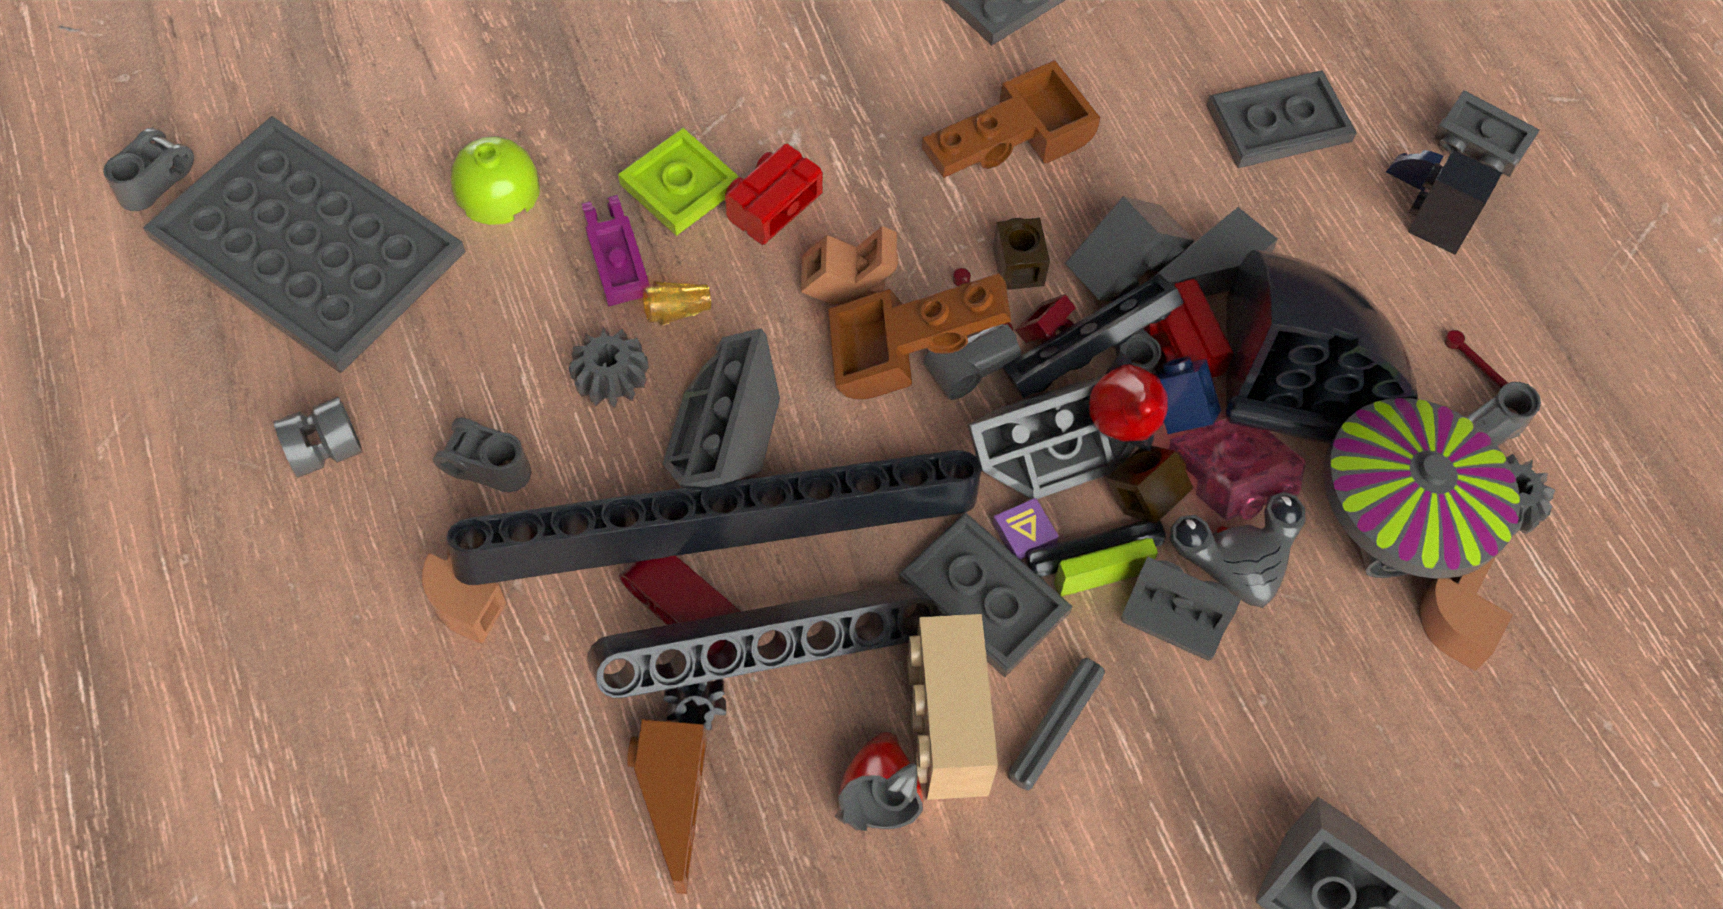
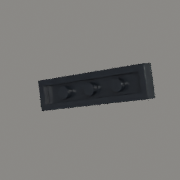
(1092, 335)

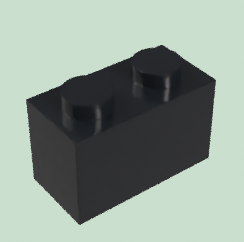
(1454, 201)

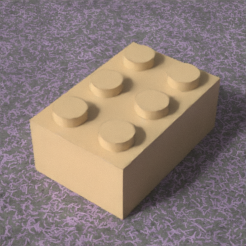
(952, 707)

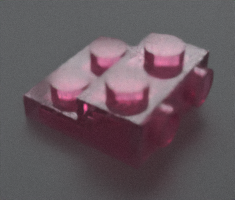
(1239, 467)

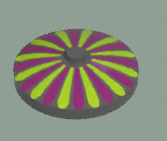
(1421, 488)

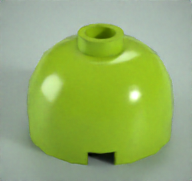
(494, 180)

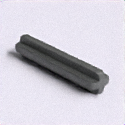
(1056, 724)

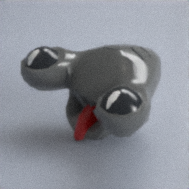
(1244, 557)

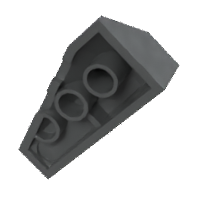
(1342, 865)

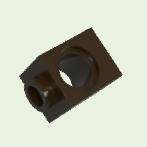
(1024, 267)
(1150, 483)

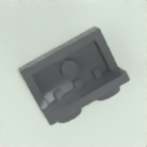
(1485, 133)
(1180, 608)

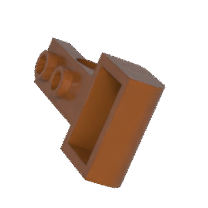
(1033, 108)
(878, 332)

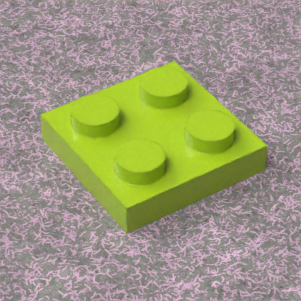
(678, 181)

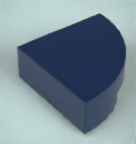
(1414, 167)

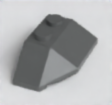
(726, 415)
(1046, 442)

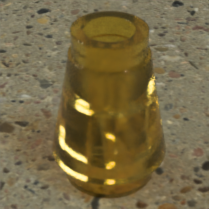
(674, 301)

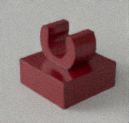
(1046, 319)

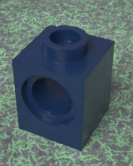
(1190, 394)

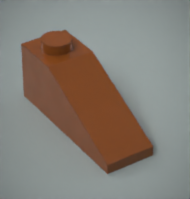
(670, 773)

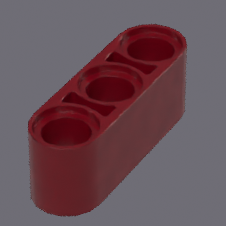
(675, 592)

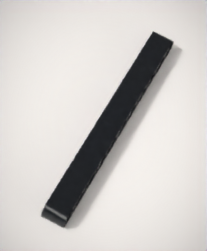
(711, 517)

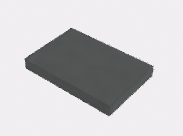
(1280, 119)
(976, 574)

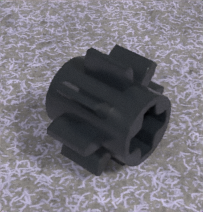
(696, 703)

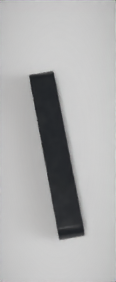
(743, 631)

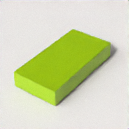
(1103, 567)

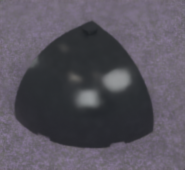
(1310, 340)

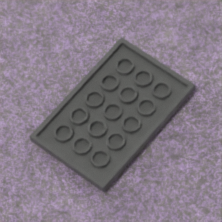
(305, 242)

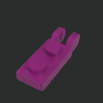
(615, 253)

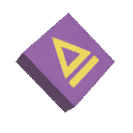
(1025, 528)

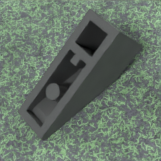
(1219, 253)

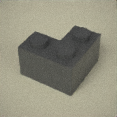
(1126, 245)

